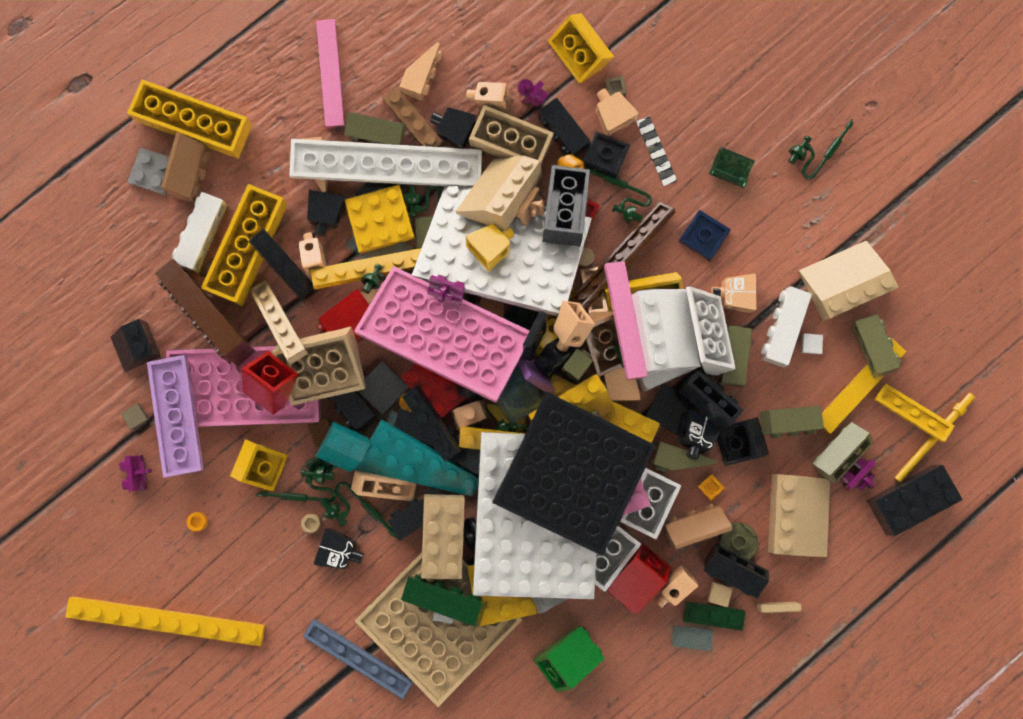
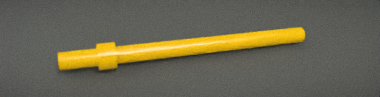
(958, 410)

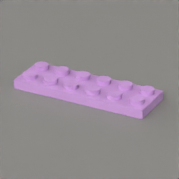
(175, 416)

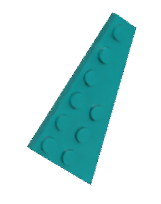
(407, 459)

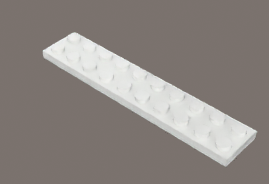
(384, 163)

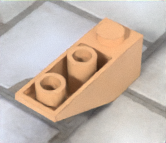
(417, 76)

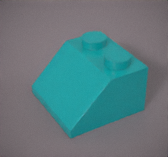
(343, 447)

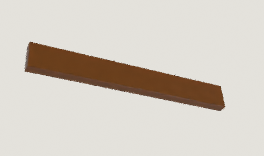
(624, 252)

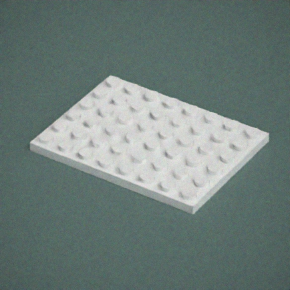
(529, 276)
(516, 554)

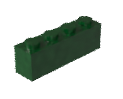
(443, 600)

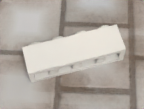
(199, 232)
(786, 326)

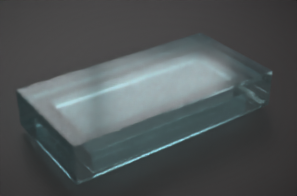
(692, 638)

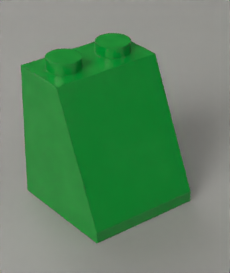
(569, 659)

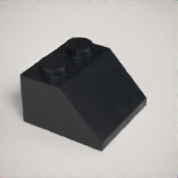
(135, 344)
(742, 442)

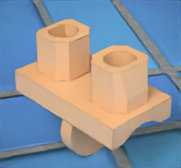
(531, 207)

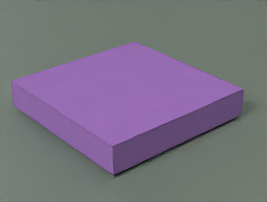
(535, 376)

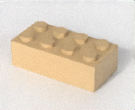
(509, 136)
(442, 536)

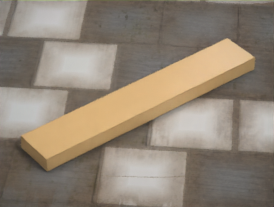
(278, 322)

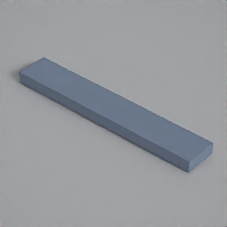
(358, 658)

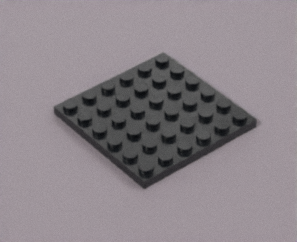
(574, 473)

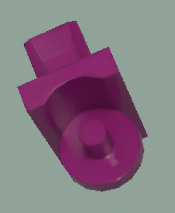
(534, 93)
(445, 289)
(863, 467)
(135, 472)

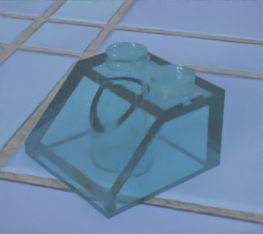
(518, 398)

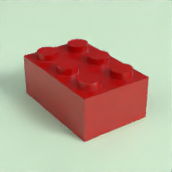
(439, 390)

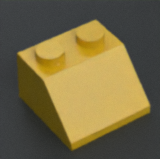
(258, 465)

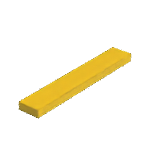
(852, 395)

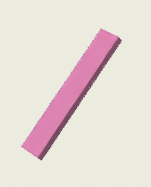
(330, 74)
(625, 320)

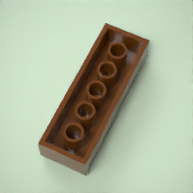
(204, 313)

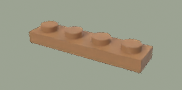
(411, 117)

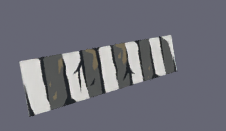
(656, 151)

